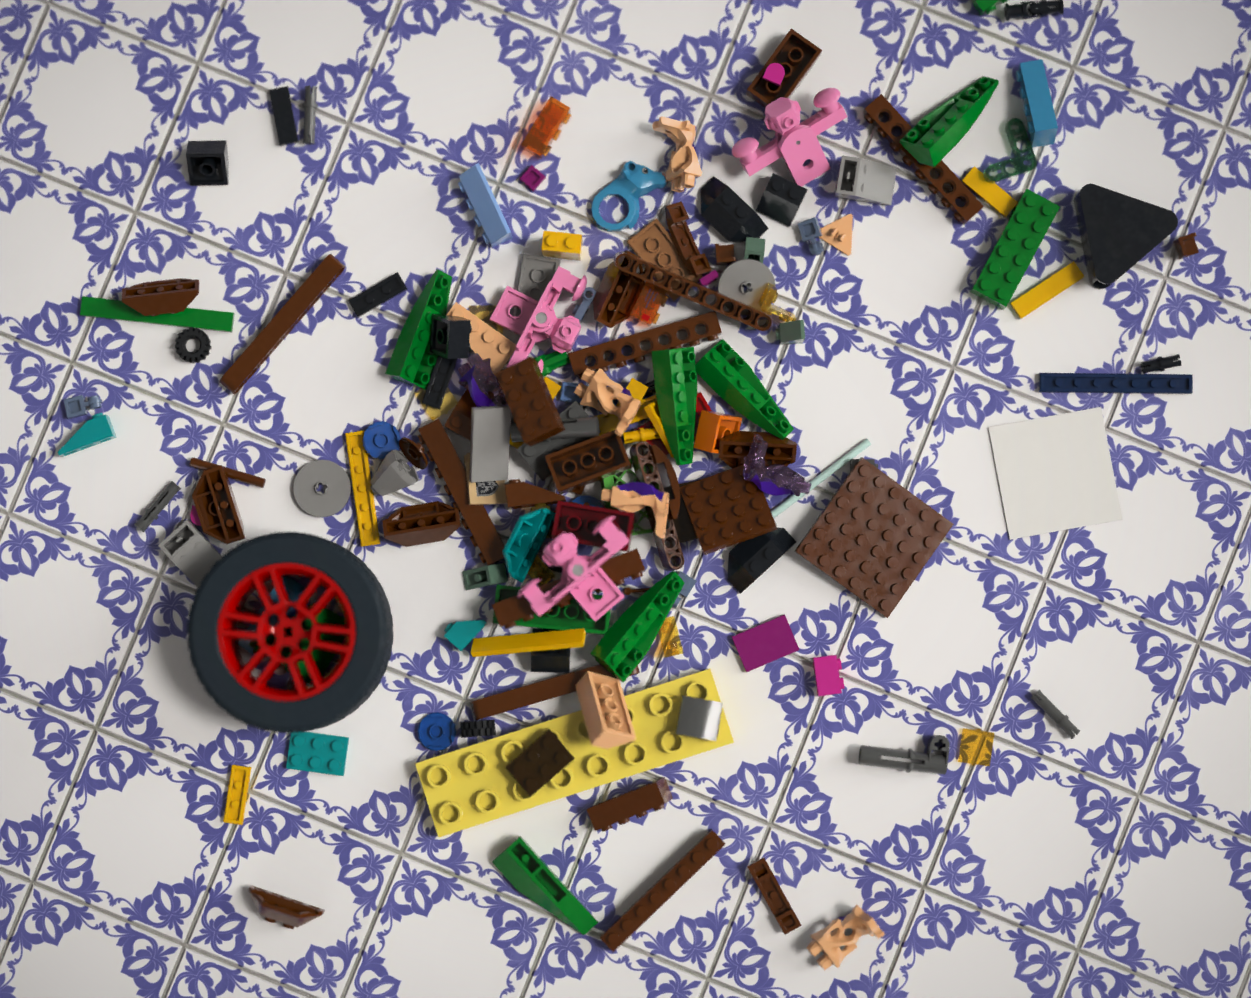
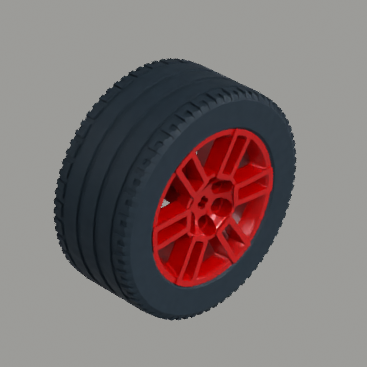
(218, 609)

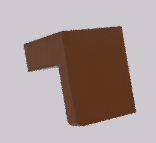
(1186, 245)
(724, 254)

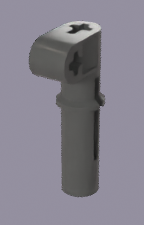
(573, 429)
(930, 762)

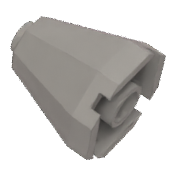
(393, 474)

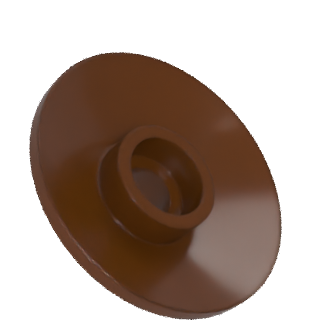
(413, 452)

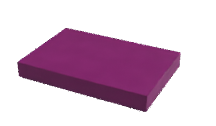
(765, 643)

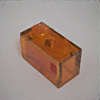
(648, 304)

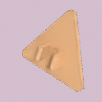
(839, 234)

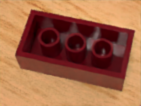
(582, 519)

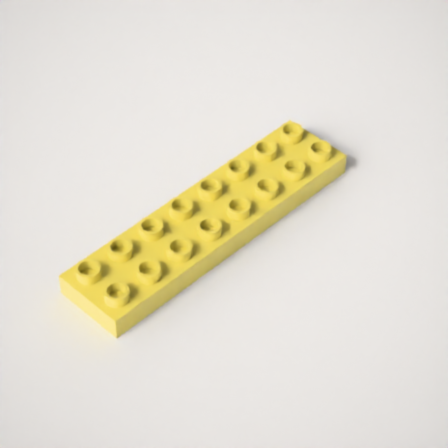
(475, 786)

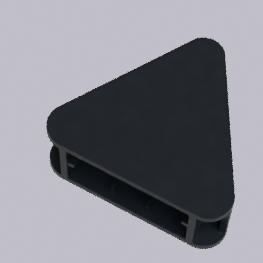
(1117, 231)

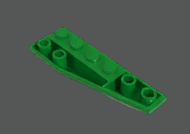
(412, 356)
(637, 628)

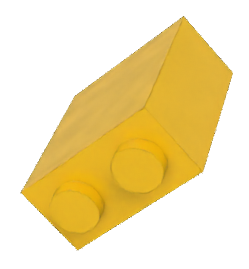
(562, 245)

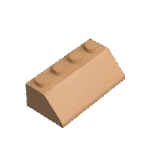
(604, 710)

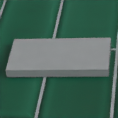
(535, 276)
(489, 443)

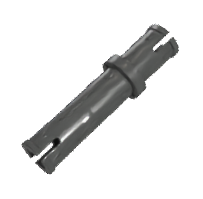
(309, 115)
(158, 505)
(1055, 714)

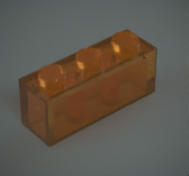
(546, 128)

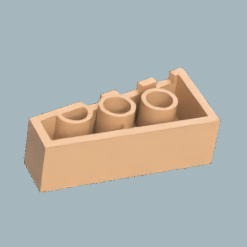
(486, 340)

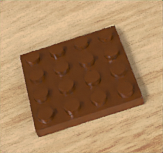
(726, 510)

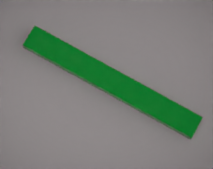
(188, 318)

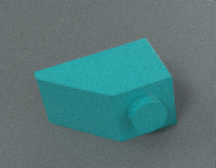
(463, 632)

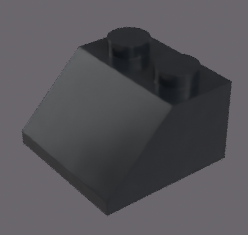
(207, 162)
(781, 200)
(450, 336)
(550, 660)

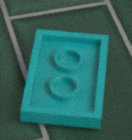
(317, 753)

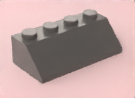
(536, 454)

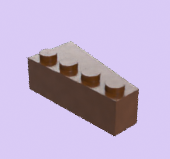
(630, 804)

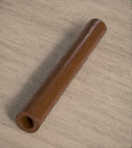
(231, 473)

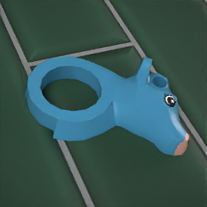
(630, 185)

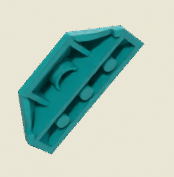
(526, 541)

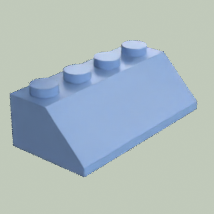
(485, 206)

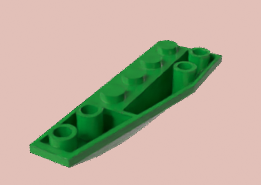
(947, 124)
(742, 389)
(676, 399)
(540, 884)

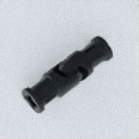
(1041, 8)

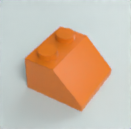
(714, 427)

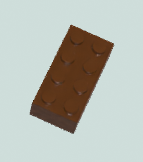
(797, 58)
(530, 401)
(588, 462)

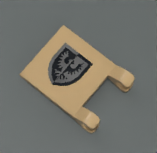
(484, 492)

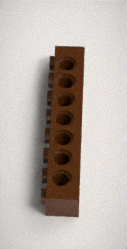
(946, 176)
(633, 341)

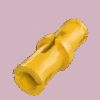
(640, 435)

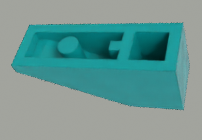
(93, 432)

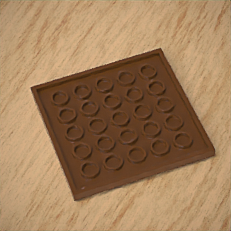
(874, 537)

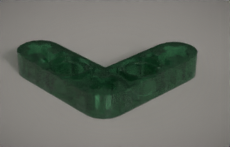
(1017, 161)

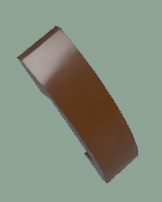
(683, 240)
(661, 458)
(774, 896)

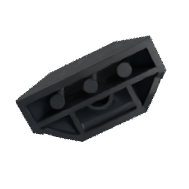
(729, 213)
(755, 556)

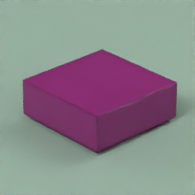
(532, 178)
(709, 278)

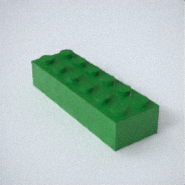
(1015, 249)
(562, 618)

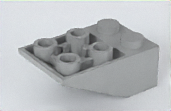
(865, 181)
(190, 552)

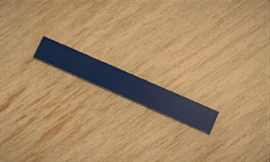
(1116, 383)

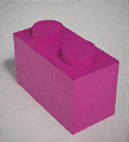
(827, 675)

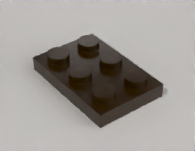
(539, 762)

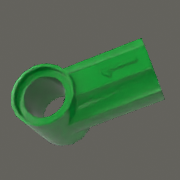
(553, 361)

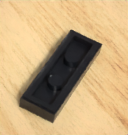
(283, 116)
(377, 295)
(439, 382)

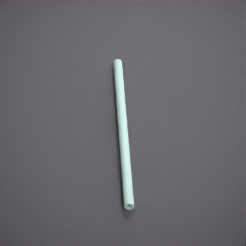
(821, 477)

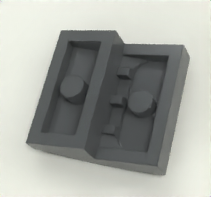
(699, 718)

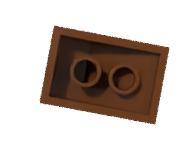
(461, 416)
(525, 495)

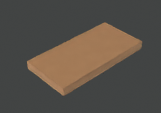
(657, 247)

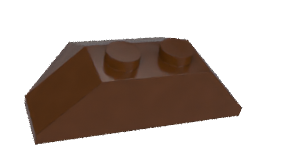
(617, 294)
(161, 296)
(737, 445)
(218, 506)
(421, 524)
(283, 909)

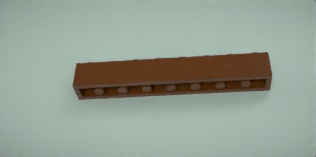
(452, 470)
(616, 568)
(662, 890)

